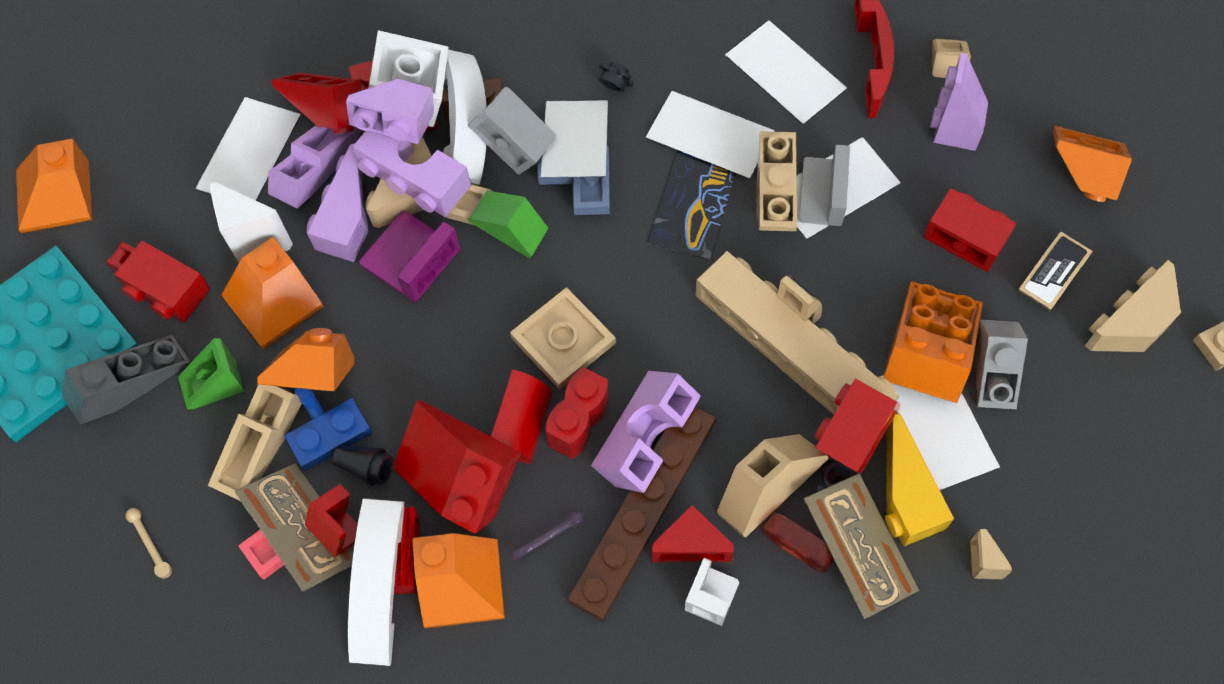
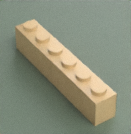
(792, 344)

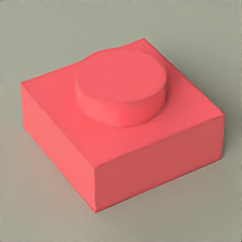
(261, 554)

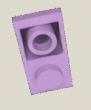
(393, 109)

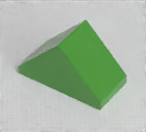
(510, 221)
(210, 376)

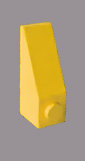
(912, 496)

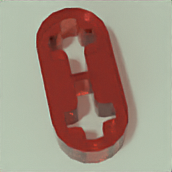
(798, 542)

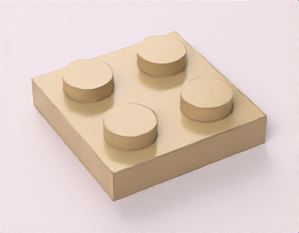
(563, 337)

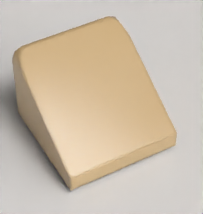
(946, 54)
(987, 558)

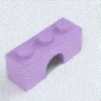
(433, 184)
(658, 403)

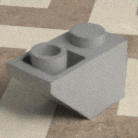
(999, 363)

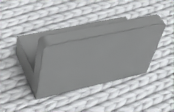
(513, 131)
(825, 188)

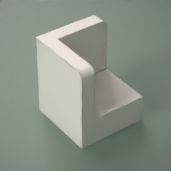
(711, 594)

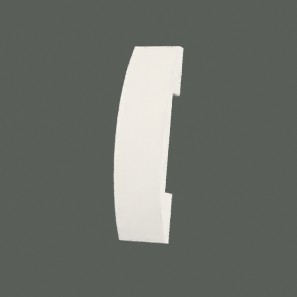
(465, 101)
(374, 581)

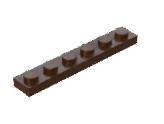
(639, 518)

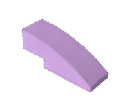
(309, 165)

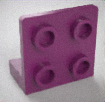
(411, 255)

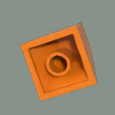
(1094, 162)
(53, 187)
(270, 293)
(311, 362)
(458, 579)

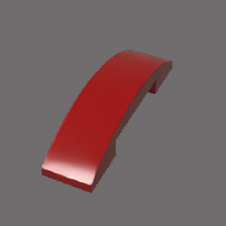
(872, 18)

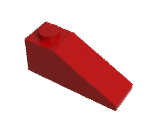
(320, 98)

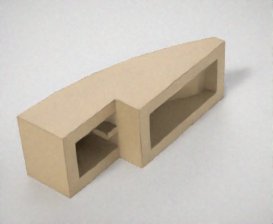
(255, 438)

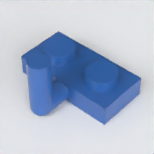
(325, 431)

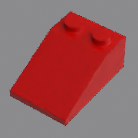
(455, 466)

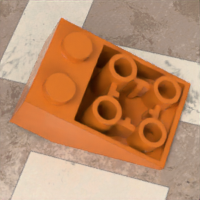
(934, 342)

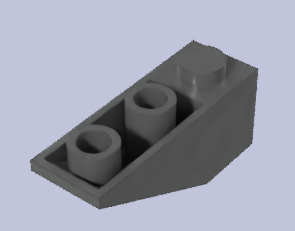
(120, 378)

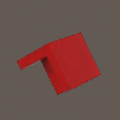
(331, 522)

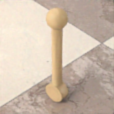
(162, 569)

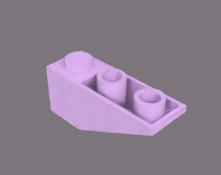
(960, 108)
(342, 216)

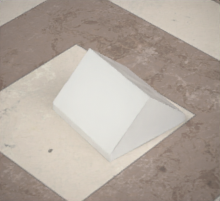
(246, 221)

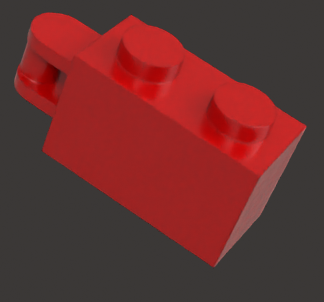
(159, 280)

